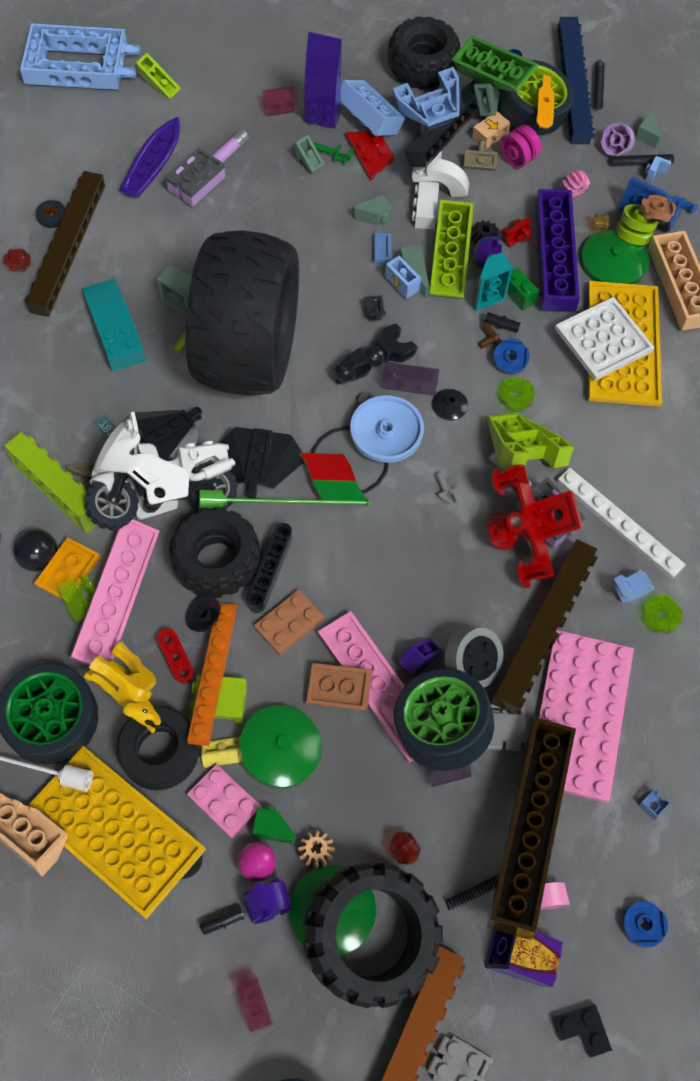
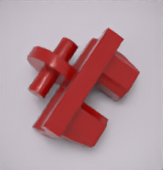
(519, 232)

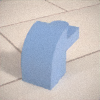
(633, 586)

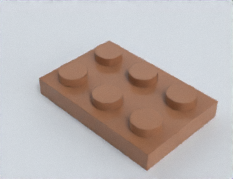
(289, 622)
(339, 687)

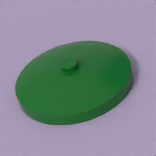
(613, 260)
(280, 747)
(355, 920)

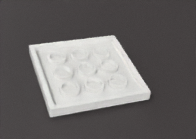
(604, 338)

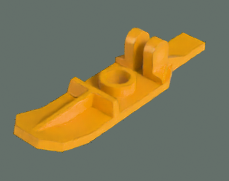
(545, 105)

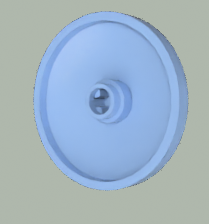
(387, 429)

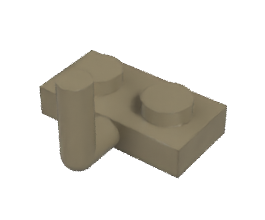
(480, 159)

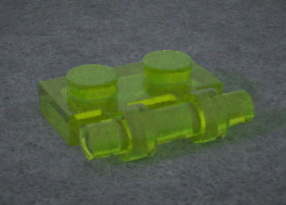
(74, 599)

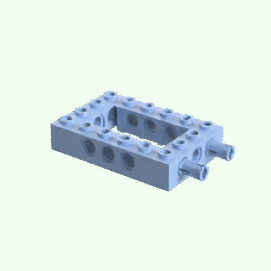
(108, 41)

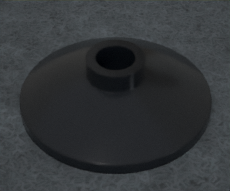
(450, 410)
(203, 613)

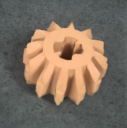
(324, 850)

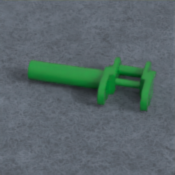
(336, 152)

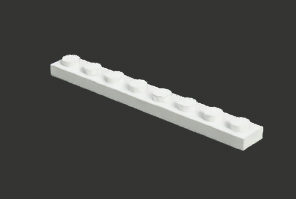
(621, 524)

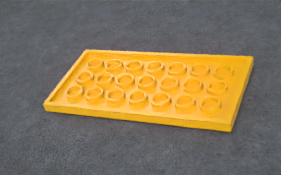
(640, 380)
(120, 834)

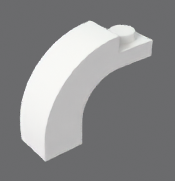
(446, 173)

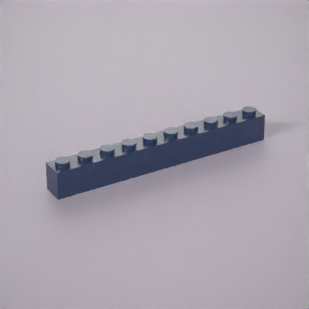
(573, 67)

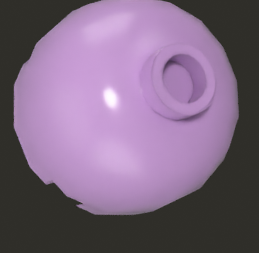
(617, 139)

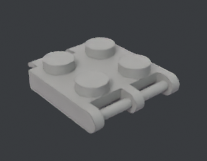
(508, 729)
(458, 1062)

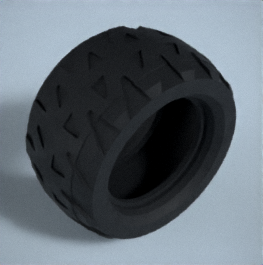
(242, 312)

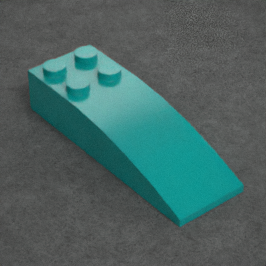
(114, 325)

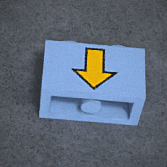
(402, 277)

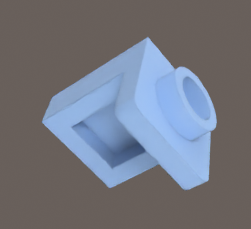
(659, 165)

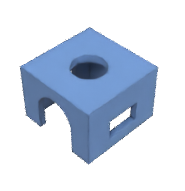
(661, 804)

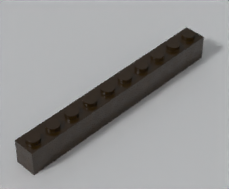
(65, 244)
(544, 628)

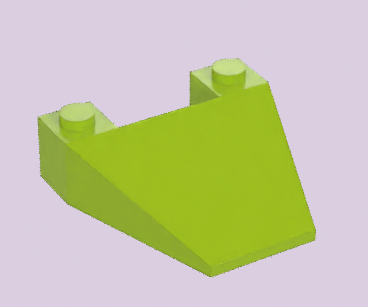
(522, 439)

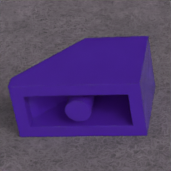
(419, 656)

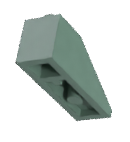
(414, 258)

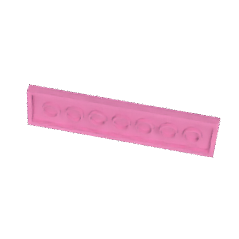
(115, 593)
(355, 649)

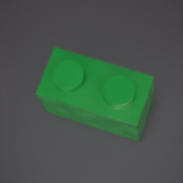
(522, 290)

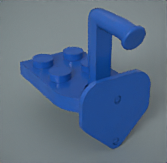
(639, 189)

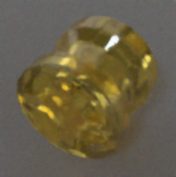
(600, 222)

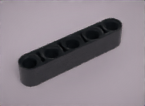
(270, 559)

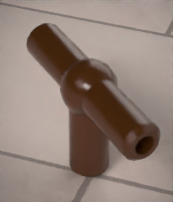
(494, 337)

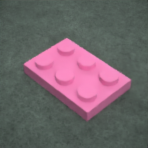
(224, 801)

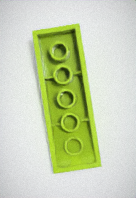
(451, 249)

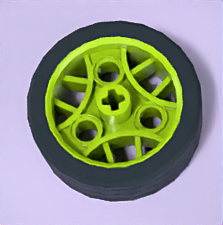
(521, 106)

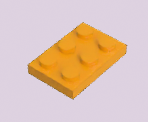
(67, 564)

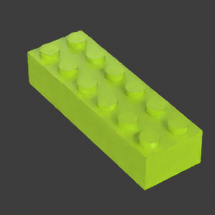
(50, 479)

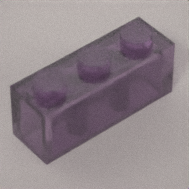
(410, 378)

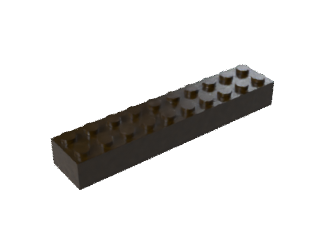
(532, 830)

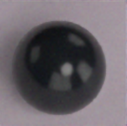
(34, 549)

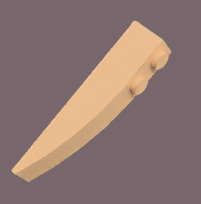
(30, 835)

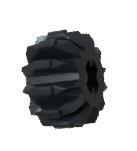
(483, 229)

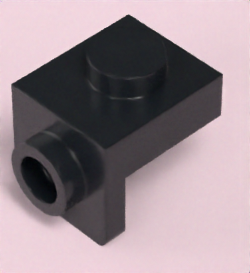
(374, 307)

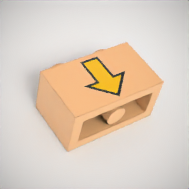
(491, 130)

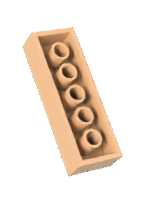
(679, 275)

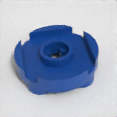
(505, 348)
(653, 915)

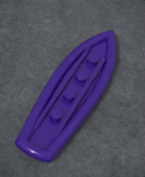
(151, 158)

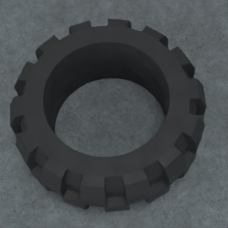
(422, 941)

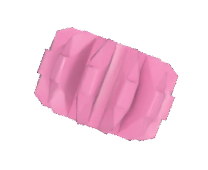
(577, 182)

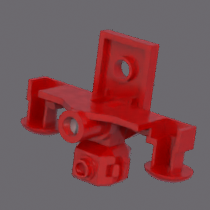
(533, 521)

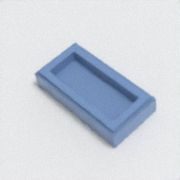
(382, 248)

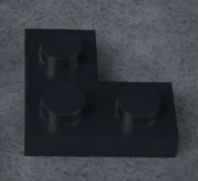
(585, 1023)

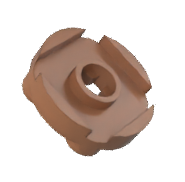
(657, 208)

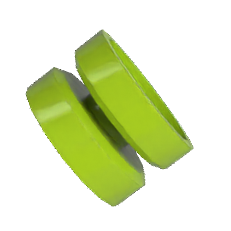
(634, 227)

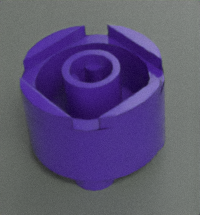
(267, 901)

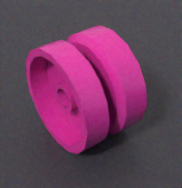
(521, 146)

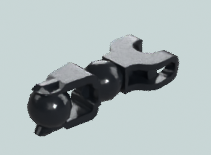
(387, 349)

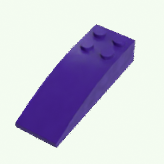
(322, 80)

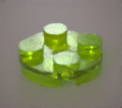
(518, 385)
(669, 607)

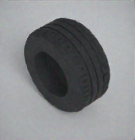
(166, 774)

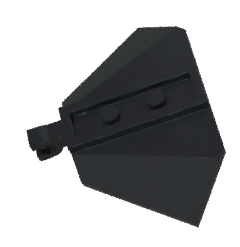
(169, 430)
(262, 457)

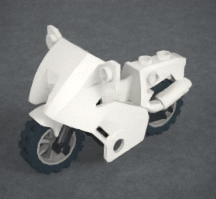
(144, 478)

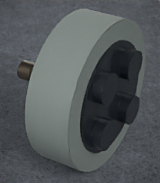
(476, 653)

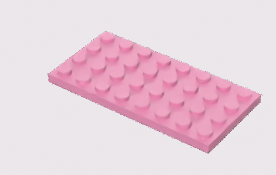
(588, 692)

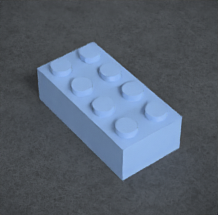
(370, 108)

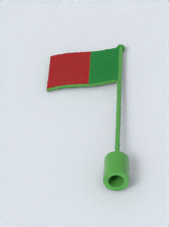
(330, 477)

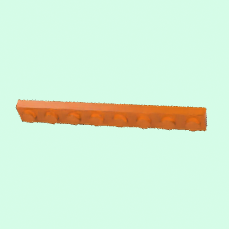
(212, 677)

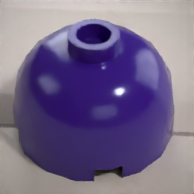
(485, 248)

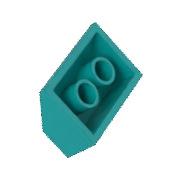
(493, 281)

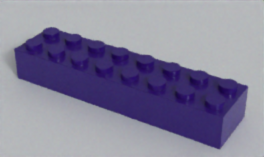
(556, 250)

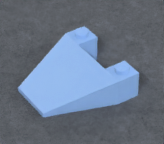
(433, 106)

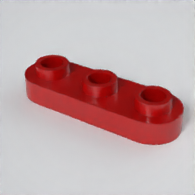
(173, 648)

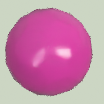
(256, 861)

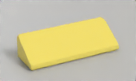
(221, 752)

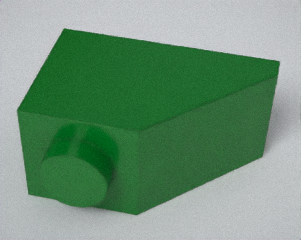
(272, 826)

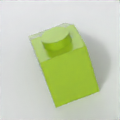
(156, 76)

